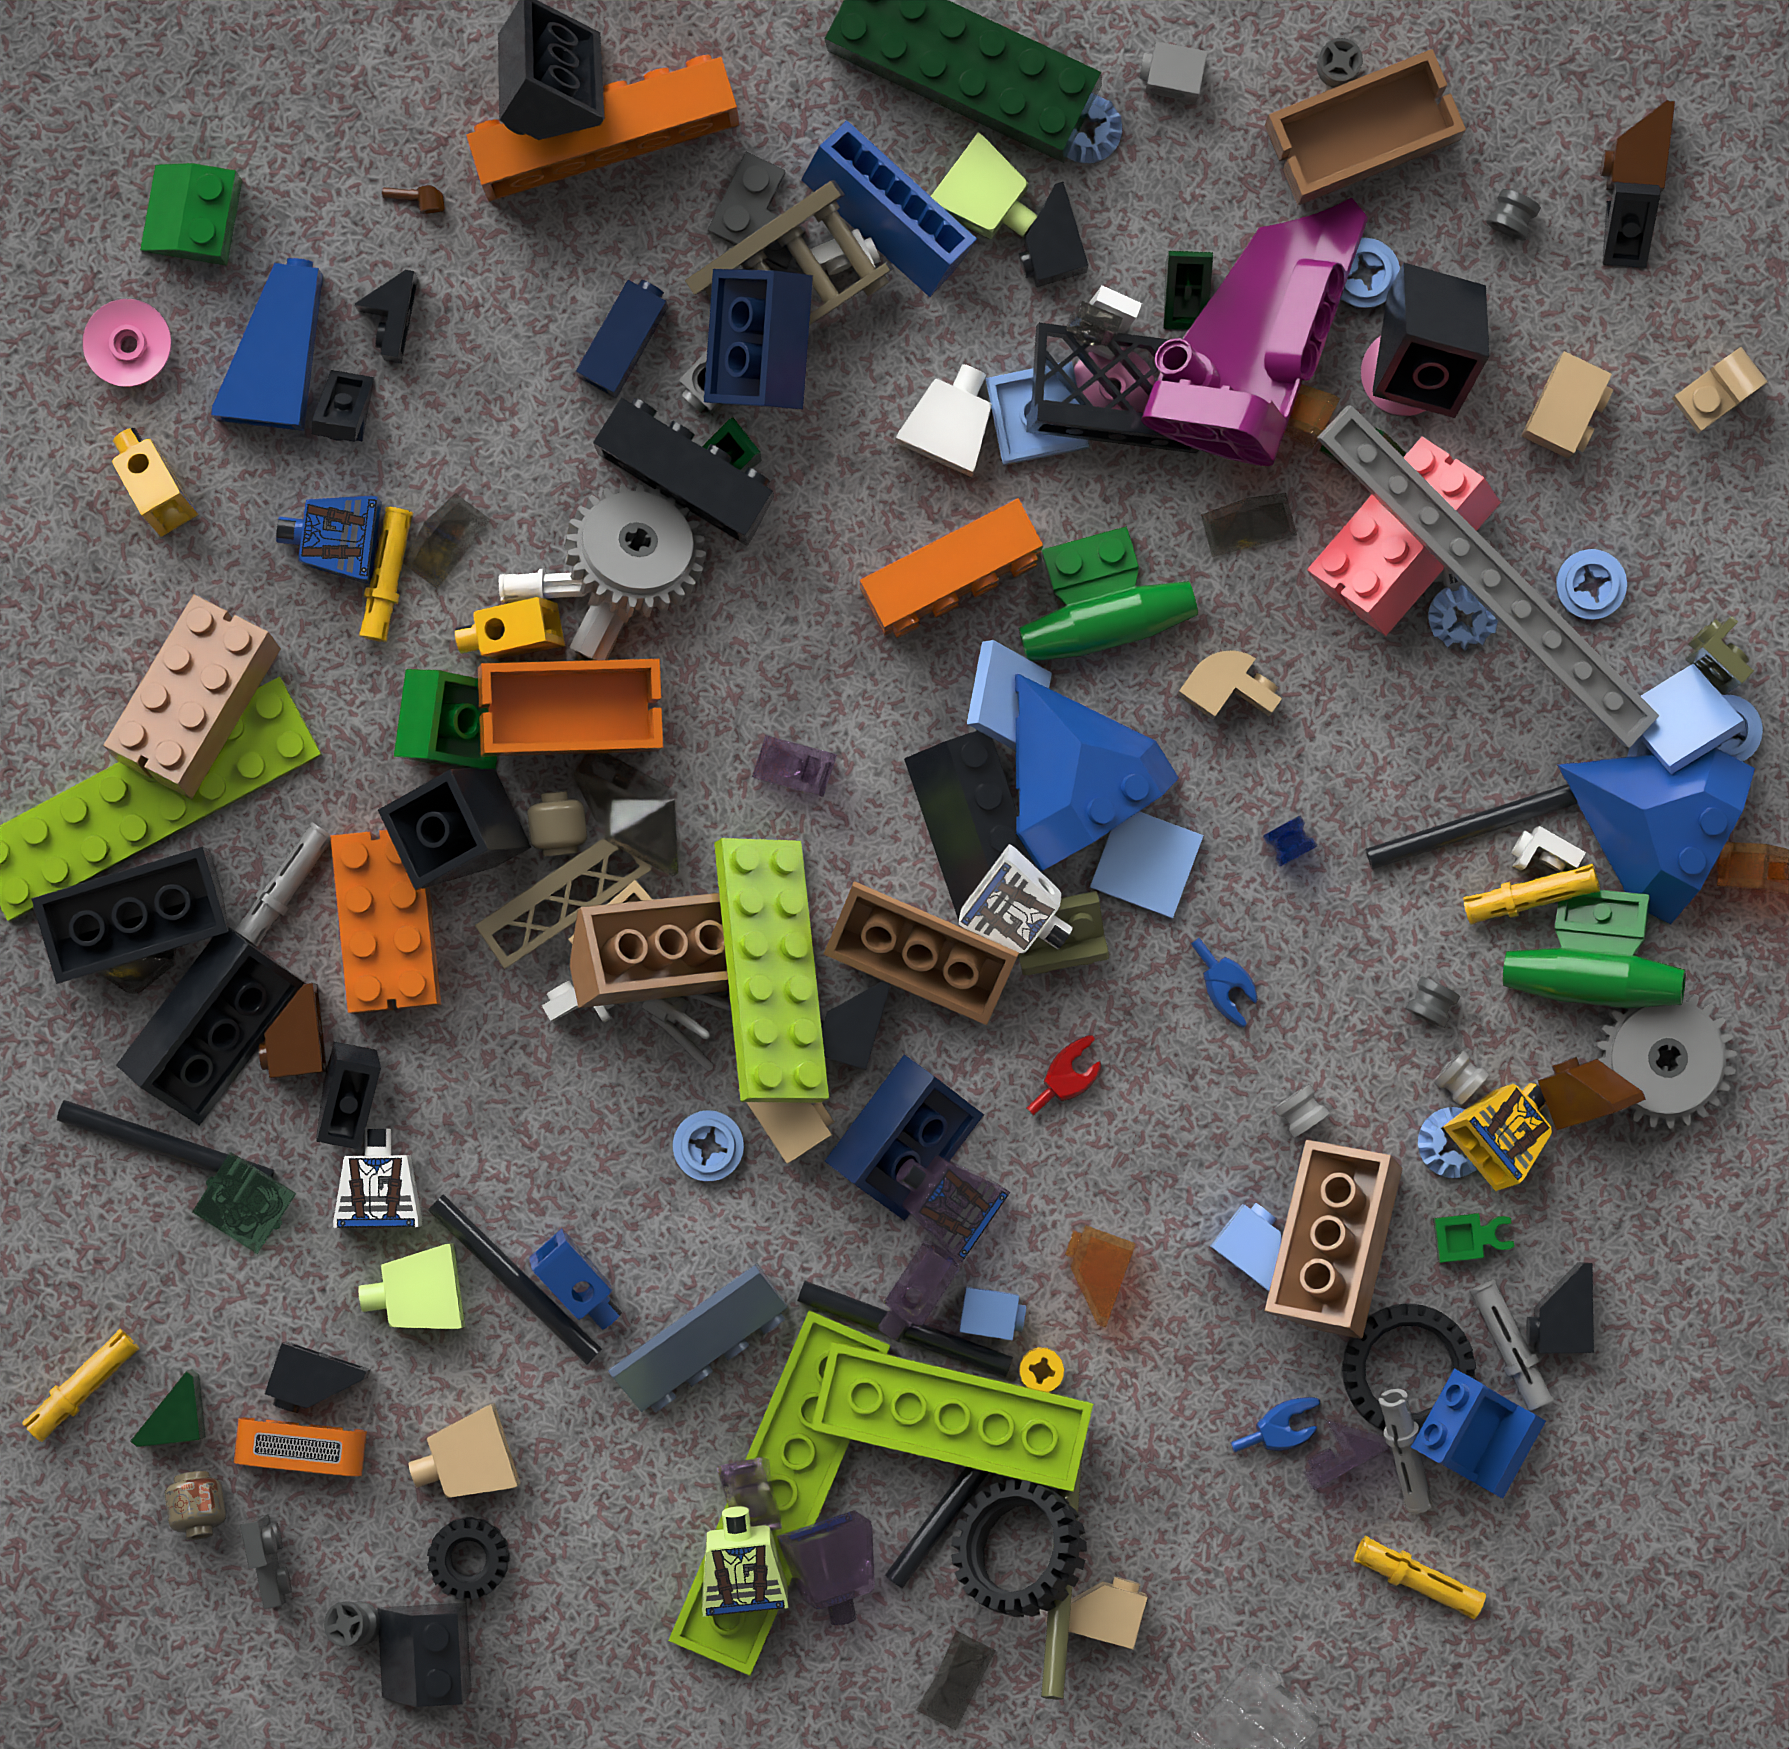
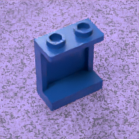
(1478, 1433)

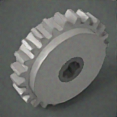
(604, 543)
(1696, 1063)

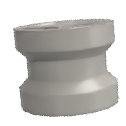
(1461, 1077)
(1301, 1110)

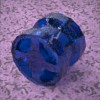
(1290, 841)

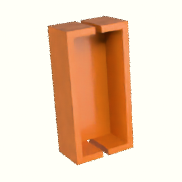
(952, 567)
(570, 707)
(382, 927)

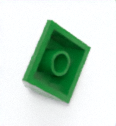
(192, 212)
(441, 720)

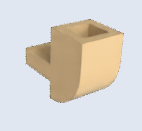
(1719, 389)
(1220, 676)

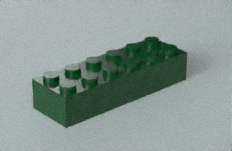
(970, 67)

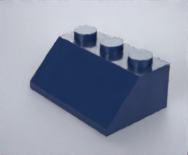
(758, 338)
(904, 1120)

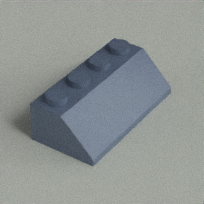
(699, 1338)

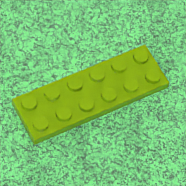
(771, 971)
(952, 1416)

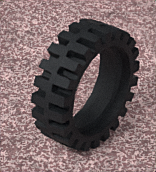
(1388, 1319)
(974, 1537)

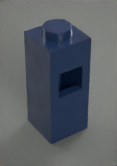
(623, 337)

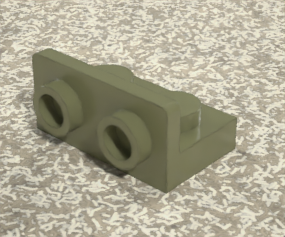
(1720, 663)
(1083, 946)

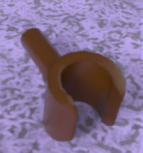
(429, 197)

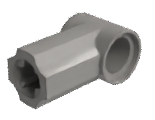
(599, 630)

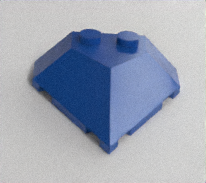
(1078, 773)
(1661, 826)

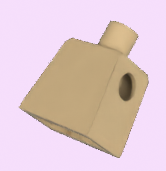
(468, 1457)

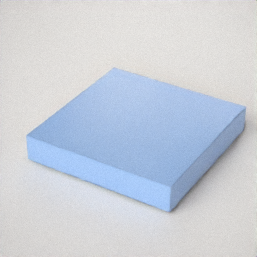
(1011, 404)
(994, 697)
(1690, 719)
(1147, 863)

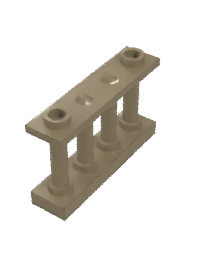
(788, 232)

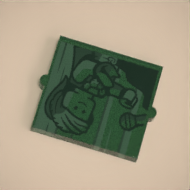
(244, 1202)

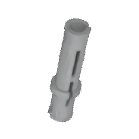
(279, 891)
(1534, 1393)
(1400, 1435)

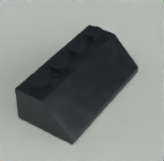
(548, 72)
(684, 470)
(965, 809)
(131, 914)
(209, 1025)

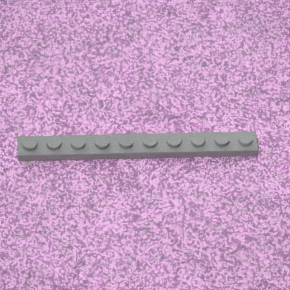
(1487, 576)

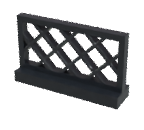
(1084, 419)

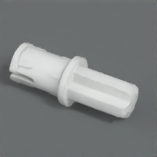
(526, 586)

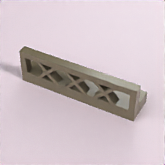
(544, 889)

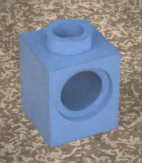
(991, 1313)

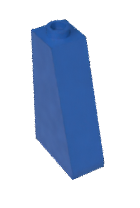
(275, 356)

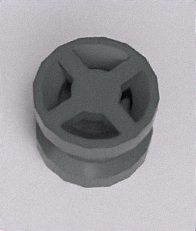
(1345, 57)
(1513, 214)
(1433, 1002)
(341, 1621)

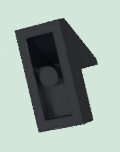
(1630, 224)
(396, 303)
(343, 407)

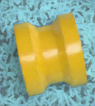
(1042, 1363)

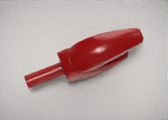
(1062, 1079)

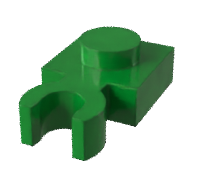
(1463, 1236)

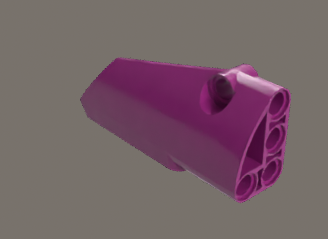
(1257, 339)

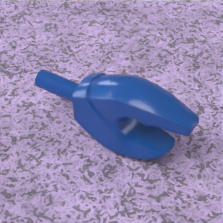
(1221, 978)
(1275, 1428)

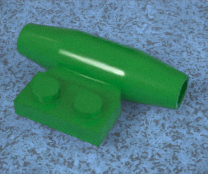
(1101, 600)
(1597, 957)

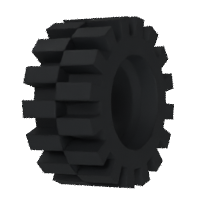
(441, 1558)

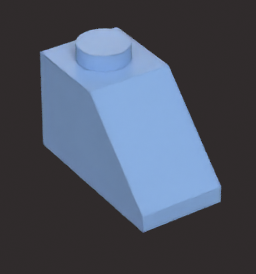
(1251, 1243)

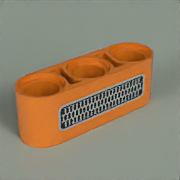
(299, 1447)

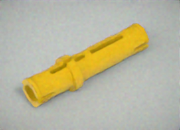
(388, 563)
(1538, 892)
(74, 1391)
(1411, 1573)

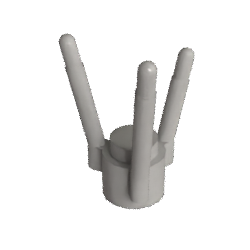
(670, 1010)

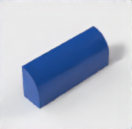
(890, 208)

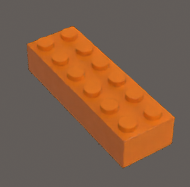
(637, 121)

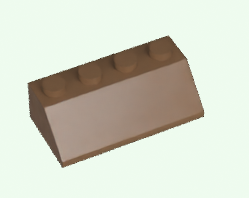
(648, 950)
(920, 953)
(1334, 1238)

